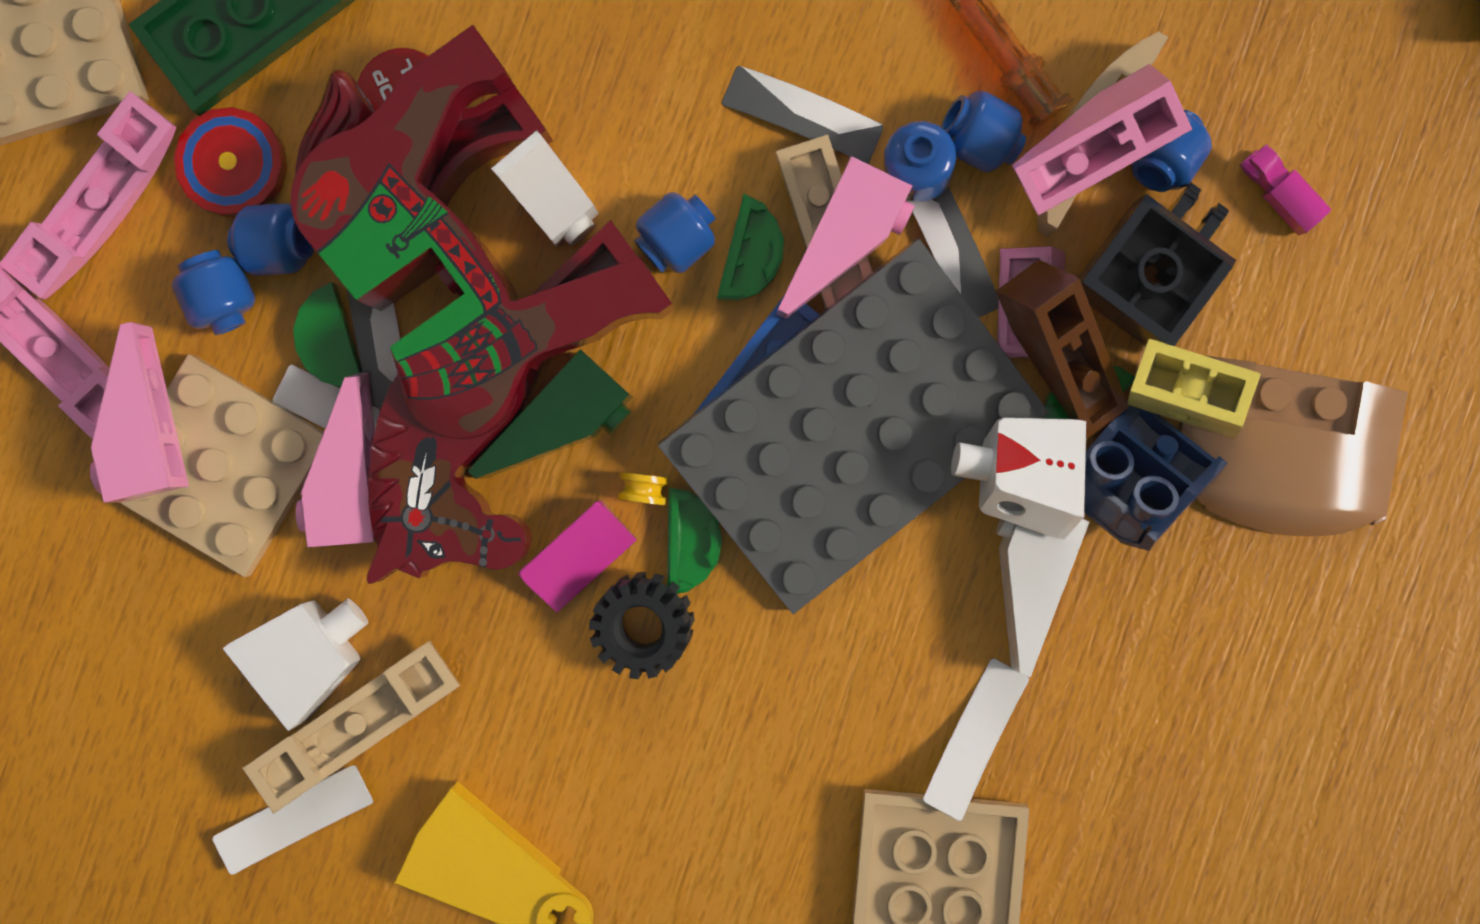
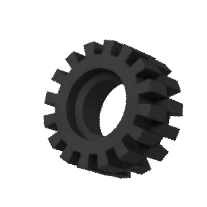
(620, 647)

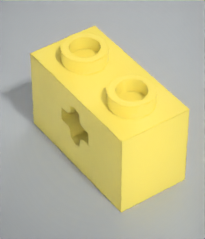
(1193, 388)

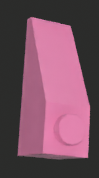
(1103, 138)
(854, 224)
(135, 429)
(336, 488)

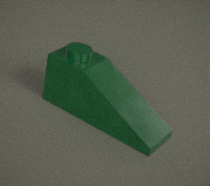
(565, 413)

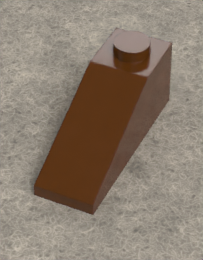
(1064, 342)

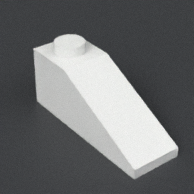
(547, 191)
(1033, 582)

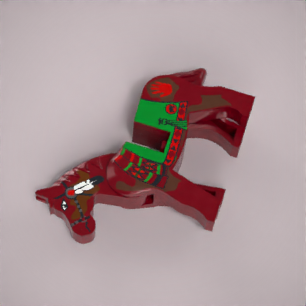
(376, 211)

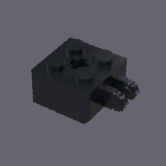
(1186, 263)

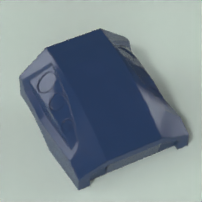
(1144, 477)

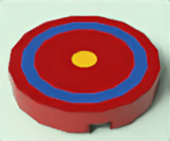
(229, 161)

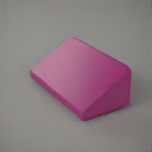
(577, 556)

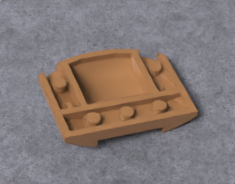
(1309, 454)

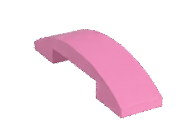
(95, 201)
(52, 352)

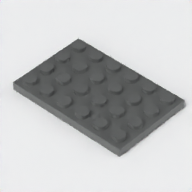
(849, 425)

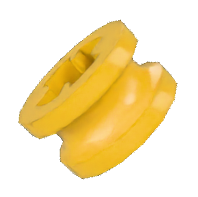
(642, 488)

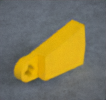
(487, 867)

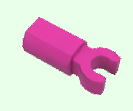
(1285, 190)

